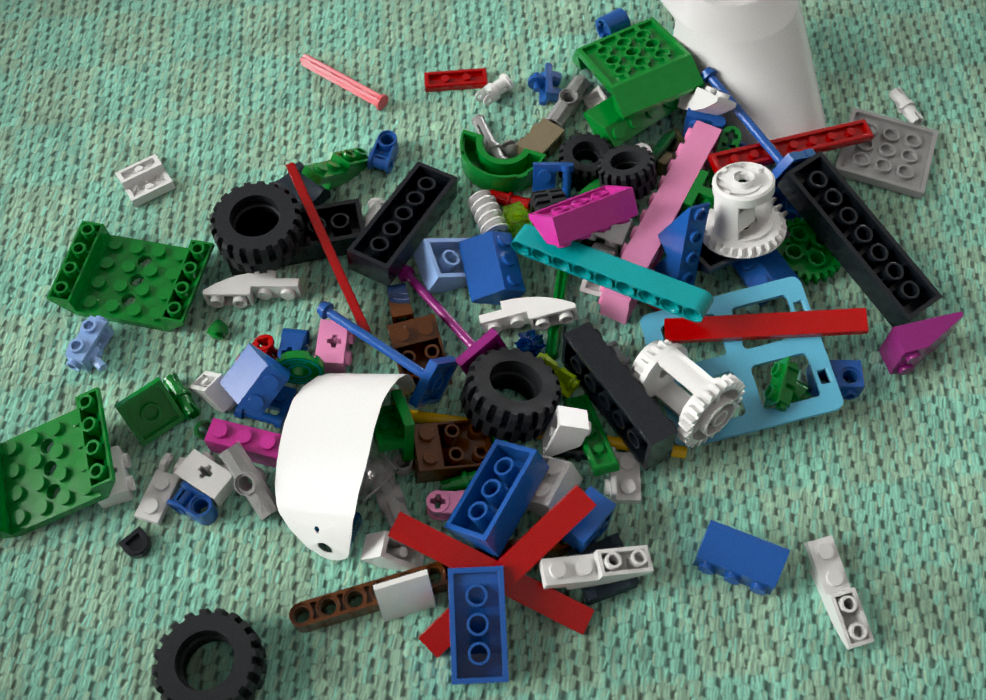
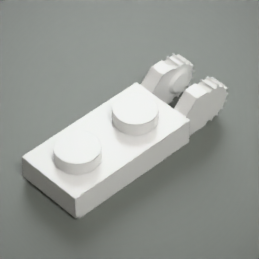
(161, 488)

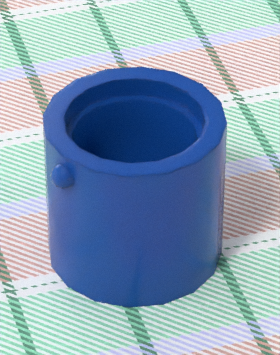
(612, 22)

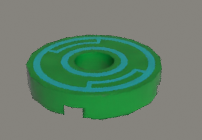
(302, 366)

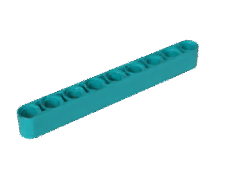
(616, 275)

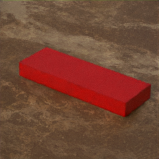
(455, 80)

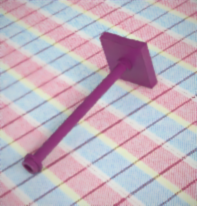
(487, 342)

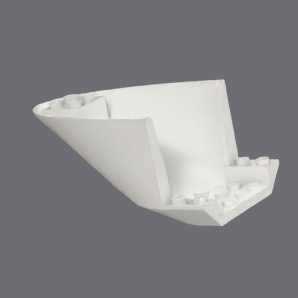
(758, 57)

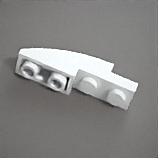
(707, 101)
(244, 288)
(537, 311)
(595, 569)
(837, 594)

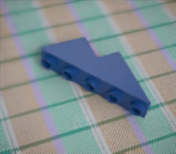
(683, 244)

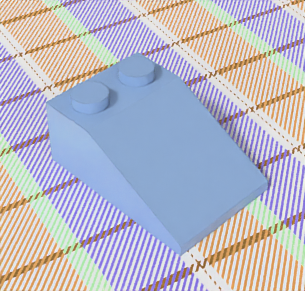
(440, 264)

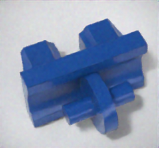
(544, 84)

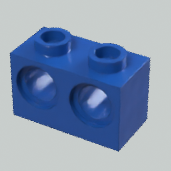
(842, 370)

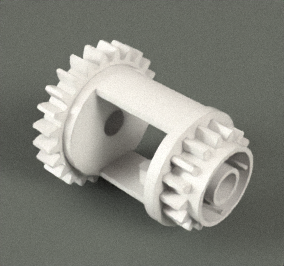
(712, 399)

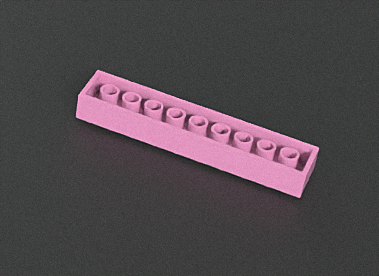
(665, 206)

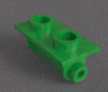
(782, 374)

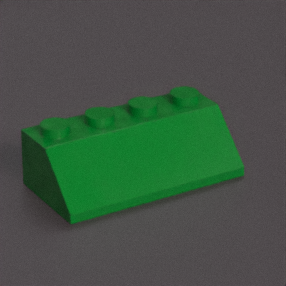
(609, 124)

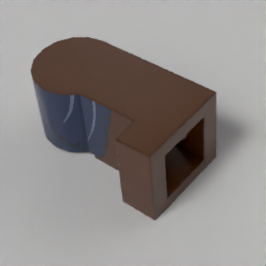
(399, 302)

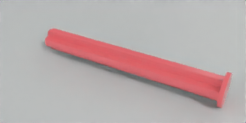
(344, 81)

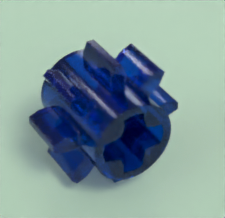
(530, 342)

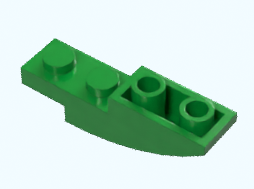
(339, 169)

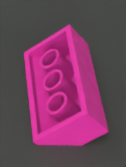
(585, 214)

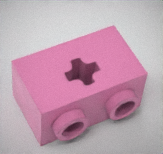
(332, 336)

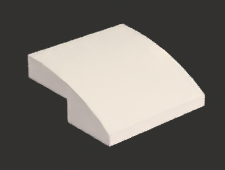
(145, 180)
(404, 595)

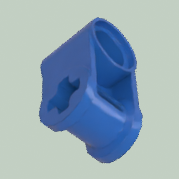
(384, 152)
(293, 340)
(190, 502)

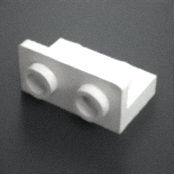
(625, 484)

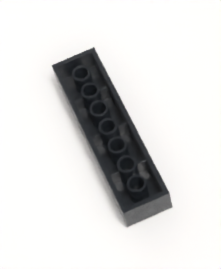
(858, 240)

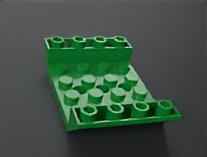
(640, 67)
(101, 273)
(82, 469)

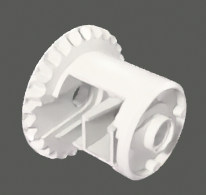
(743, 206)

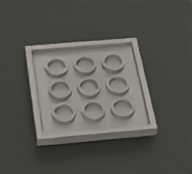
(894, 158)

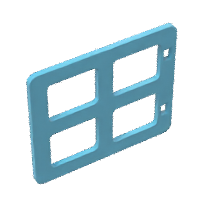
(741, 360)

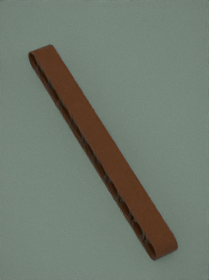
(366, 591)

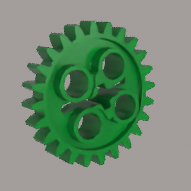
(806, 251)

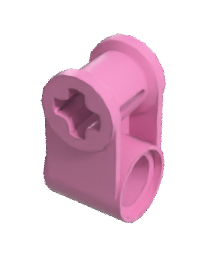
(448, 502)

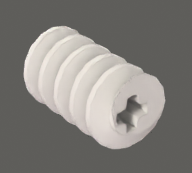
(487, 212)

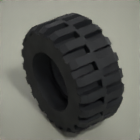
(255, 203)
(506, 417)
(193, 634)

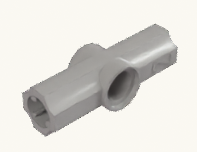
(569, 100)
(241, 468)
(391, 500)

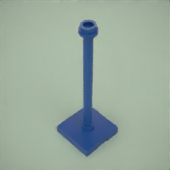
(785, 163)
(433, 378)

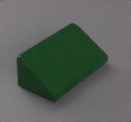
(665, 144)

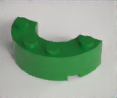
(495, 173)

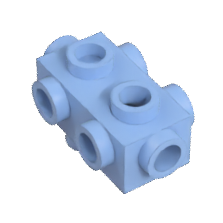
(88, 346)

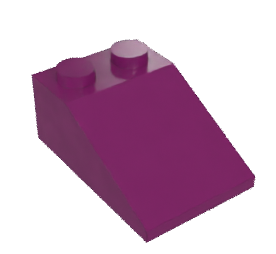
(914, 341)

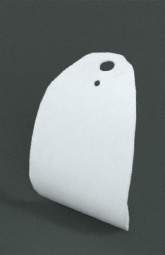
(327, 453)

